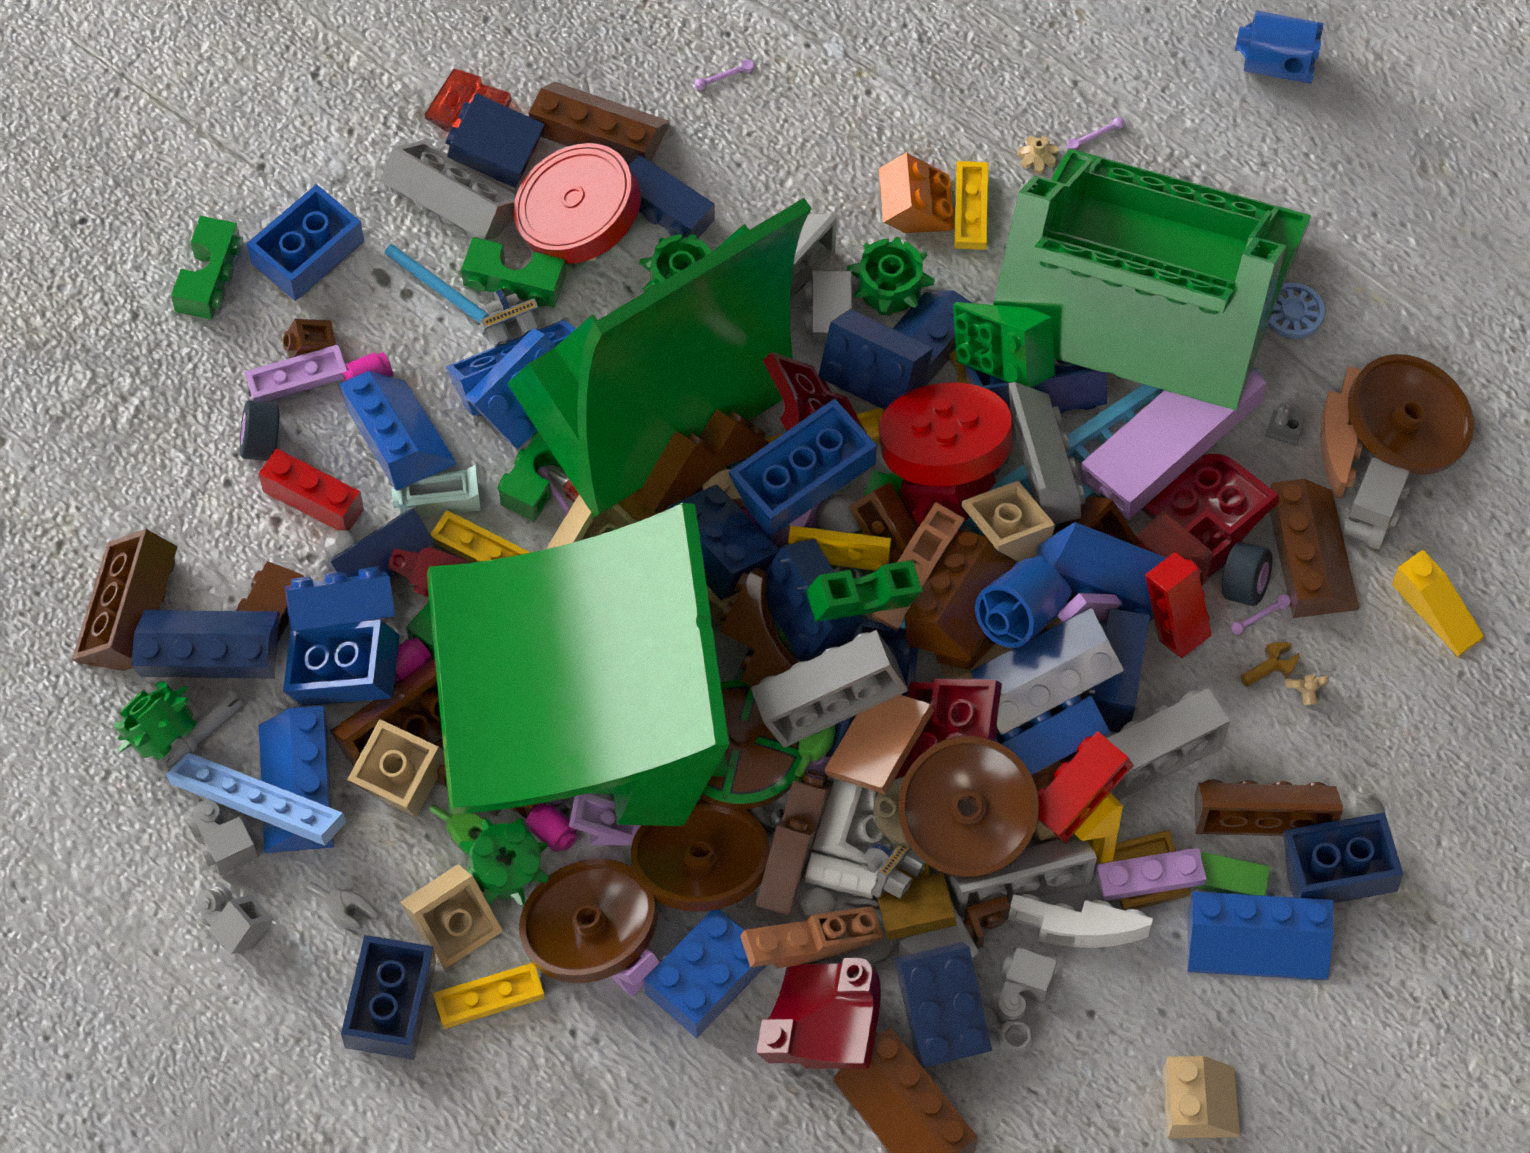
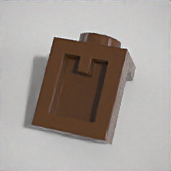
(308, 336)
(985, 914)

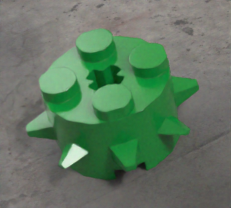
(673, 256)
(890, 276)
(155, 721)
(512, 843)

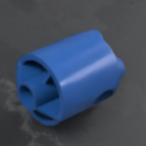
(1280, 46)
(1021, 602)

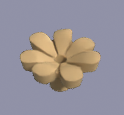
(1038, 153)
(1307, 687)

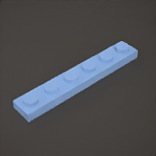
(256, 798)

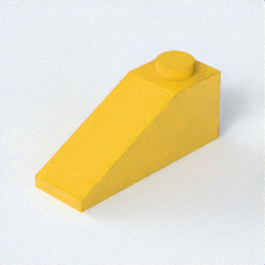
(1437, 602)

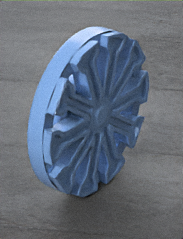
(1297, 311)

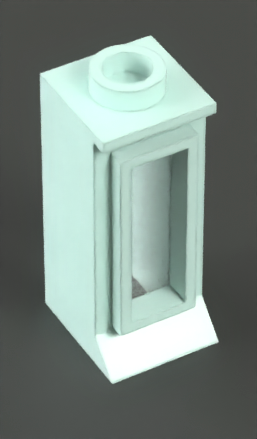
(440, 492)

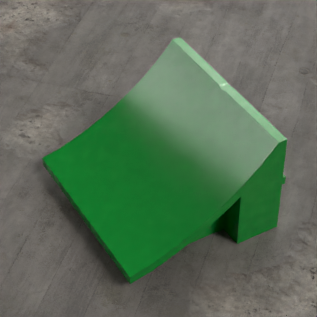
(1149, 273)
(666, 362)
(582, 674)

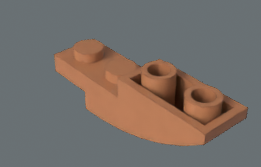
(1339, 438)
(926, 551)
(812, 940)

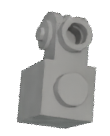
(225, 844)
(235, 922)
(1026, 976)

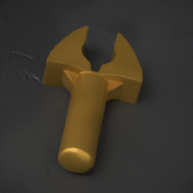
(1273, 650)

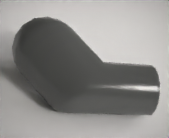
(768, 818)

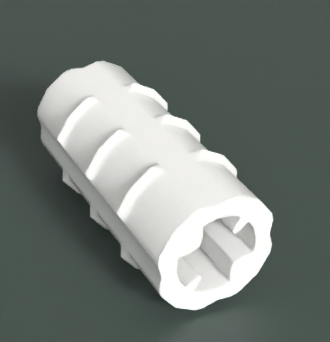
(840, 875)

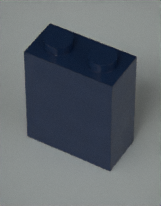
(494, 139)

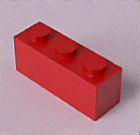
(311, 491)
(1178, 604)
(1081, 785)

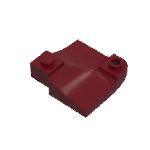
(801, 390)
(1215, 504)
(960, 710)
(824, 1016)

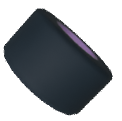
(259, 430)
(1247, 573)

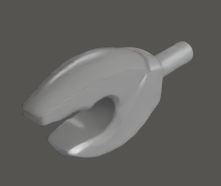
(340, 902)

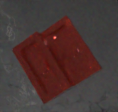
(457, 89)

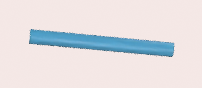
(435, 283)

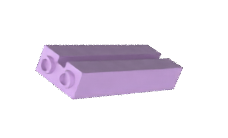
(1162, 445)

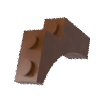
(695, 459)
(751, 625)
(794, 842)

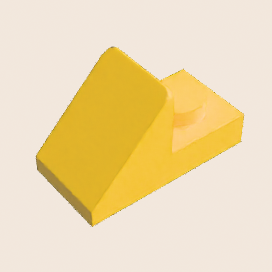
(1102, 829)

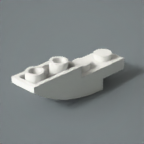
(1092, 928)

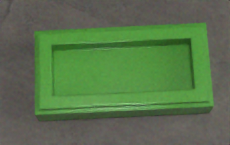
(1233, 875)

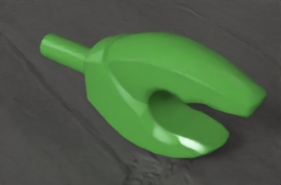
(815, 747)
(459, 825)

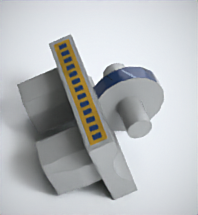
(496, 324)
(890, 867)

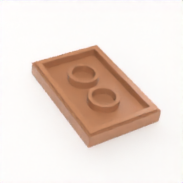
(879, 743)

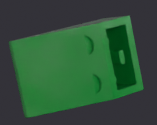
(1005, 342)

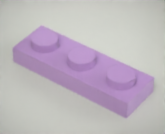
(296, 374)
(1150, 874)

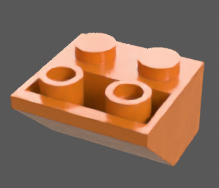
(915, 196)

